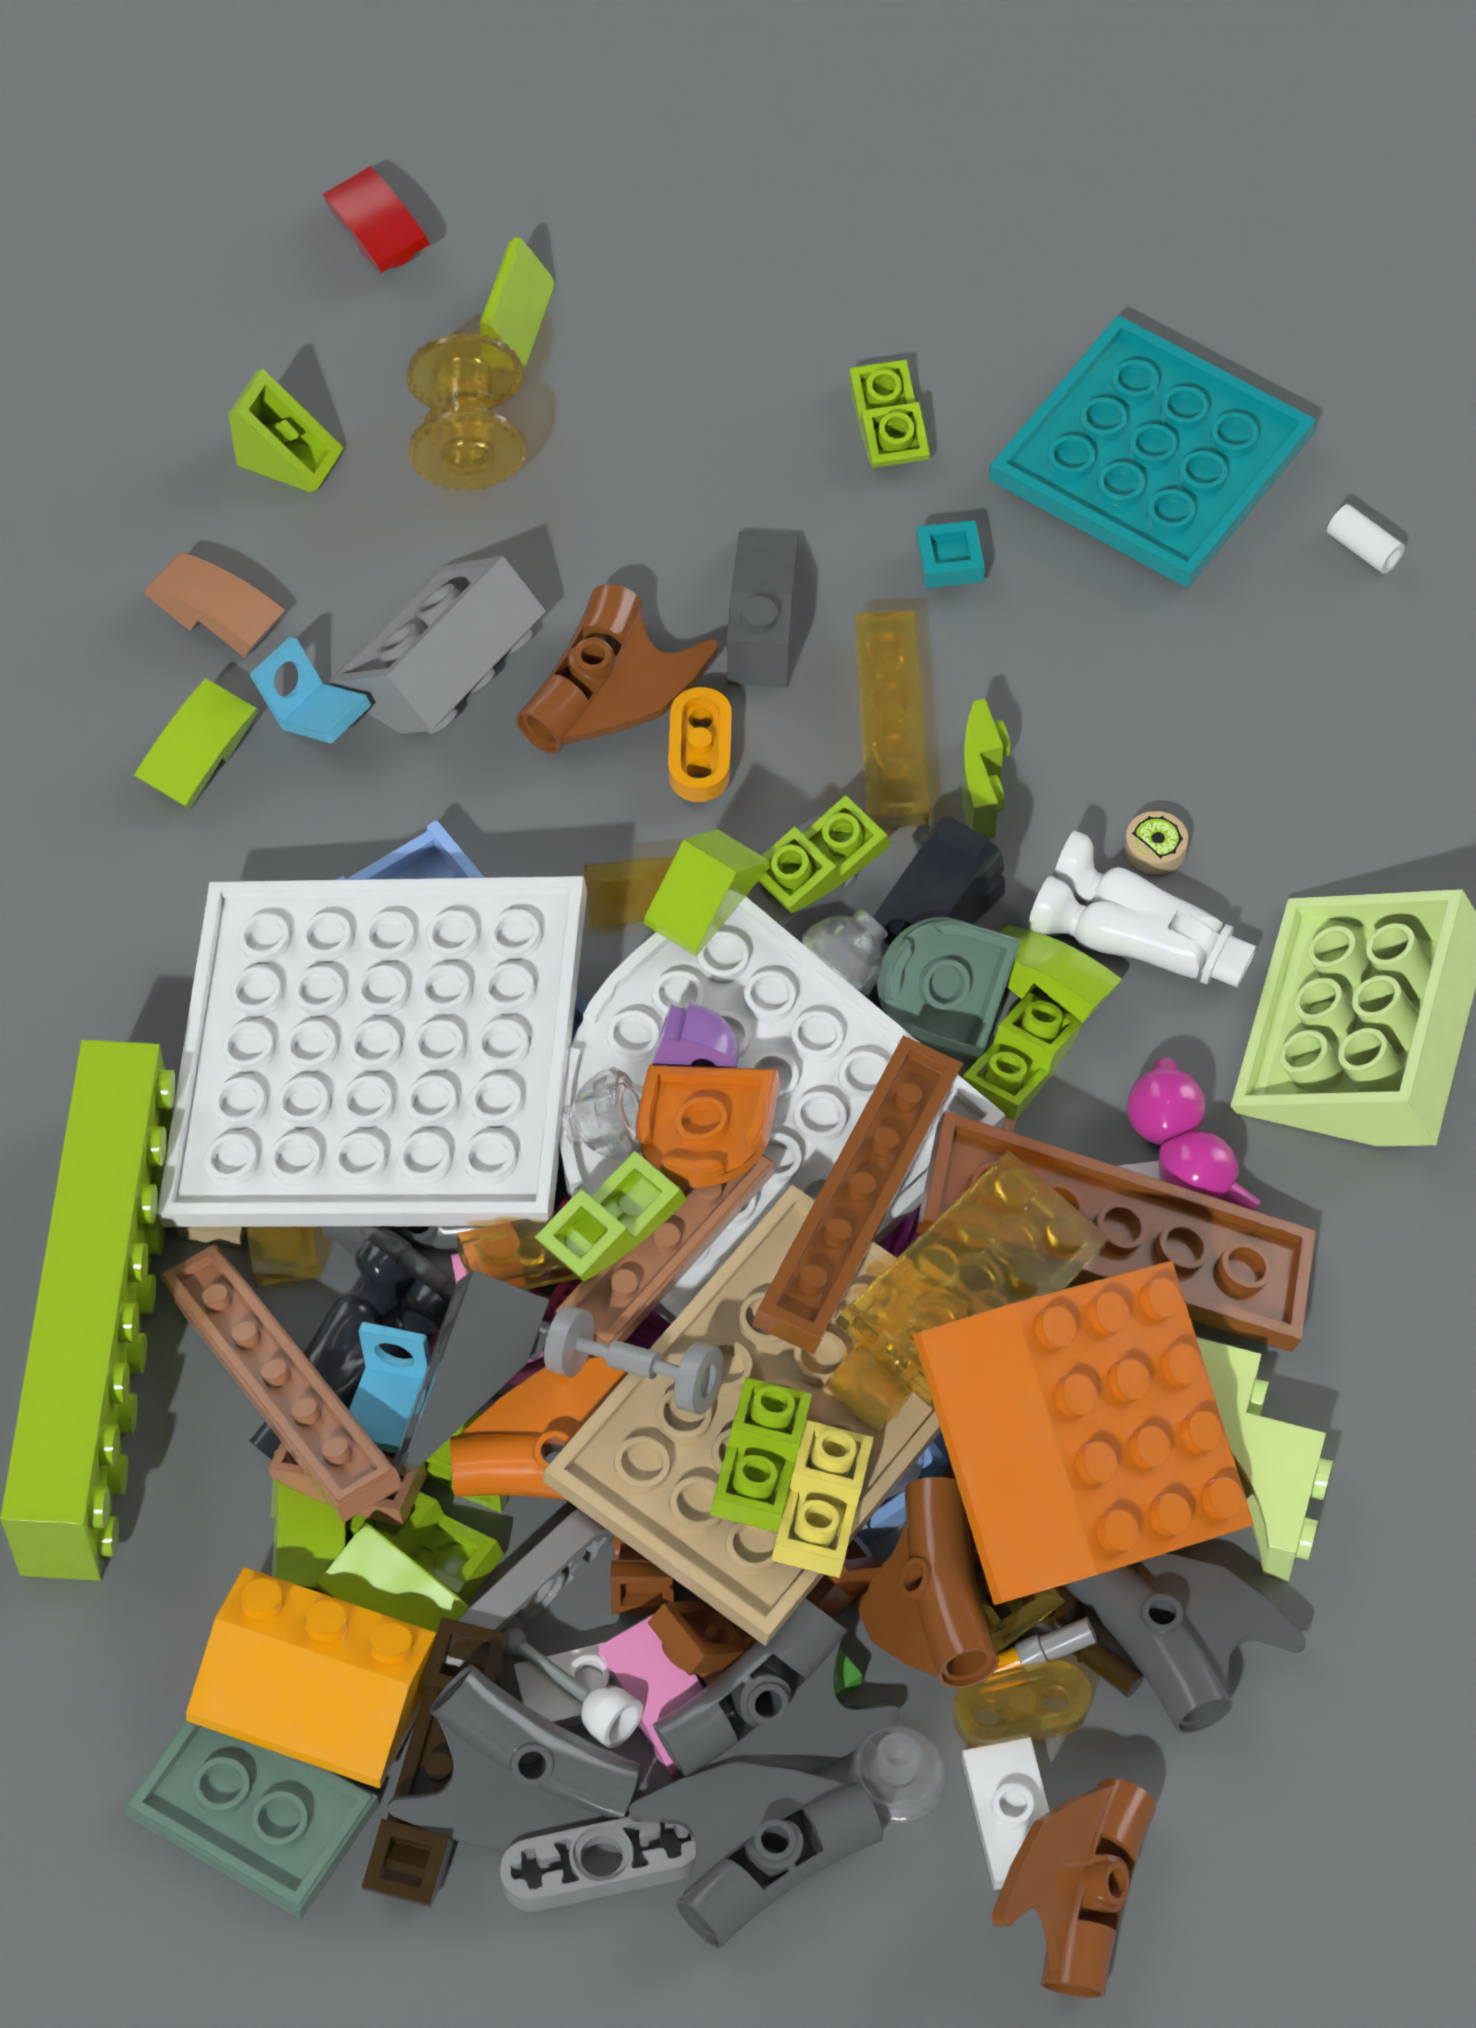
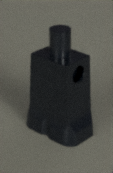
(949, 877)

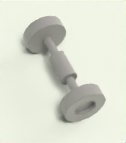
(572, 1341)

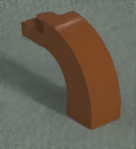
(707, 1642)

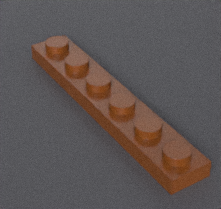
(856, 1195)

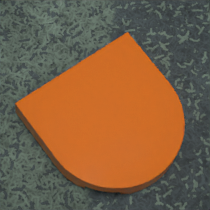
(705, 1121)

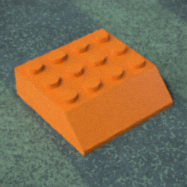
(1082, 1431)

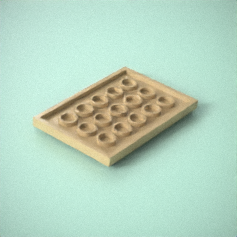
(656, 1468)

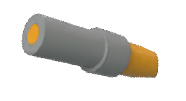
(1048, 1646)

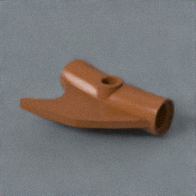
(609, 676)
(927, 1594)
(1076, 1878)

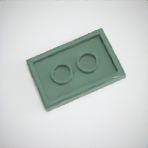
(252, 1814)

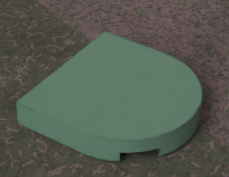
(946, 982)

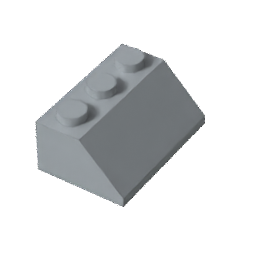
(442, 644)

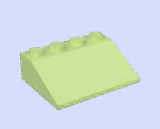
(1363, 1016)

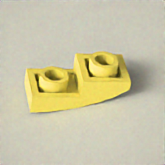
(822, 1499)

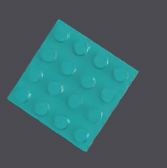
(1152, 451)

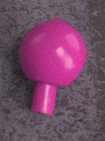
(1165, 1103)
(1206, 1166)

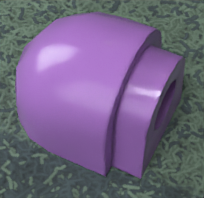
(696, 1039)

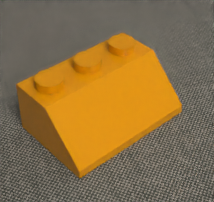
(311, 1677)

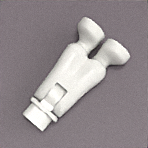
(1135, 919)

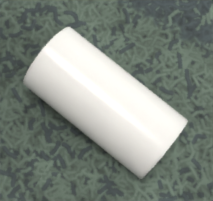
(1365, 539)

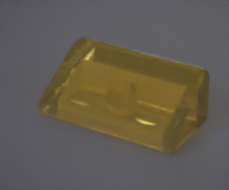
(623, 889)

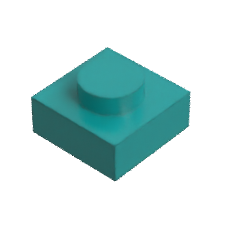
(950, 554)

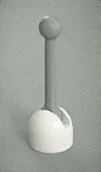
(606, 1712)

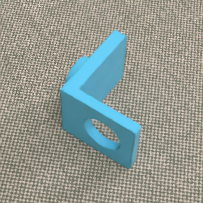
(312, 707)
(388, 1383)

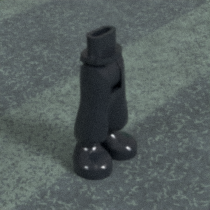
(337, 1344)

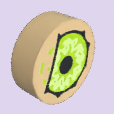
(1156, 842)

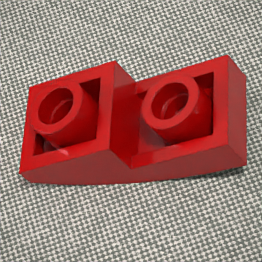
(376, 220)

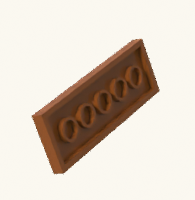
(1230, 1261)

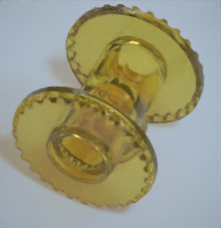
(461, 436)

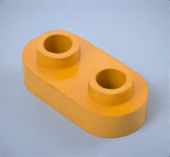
(700, 748)

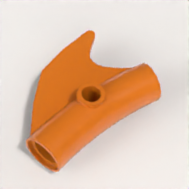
(511, 1439)

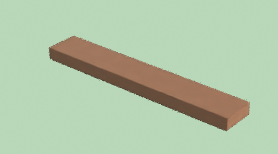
(281, 1383)

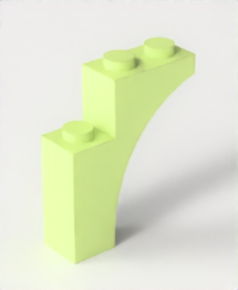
(1273, 1458)

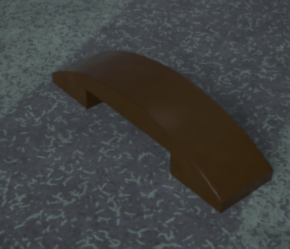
(407, 1858)

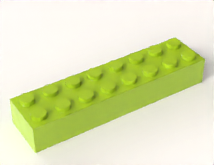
(90, 1315)

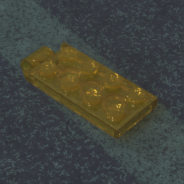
(988, 1250)

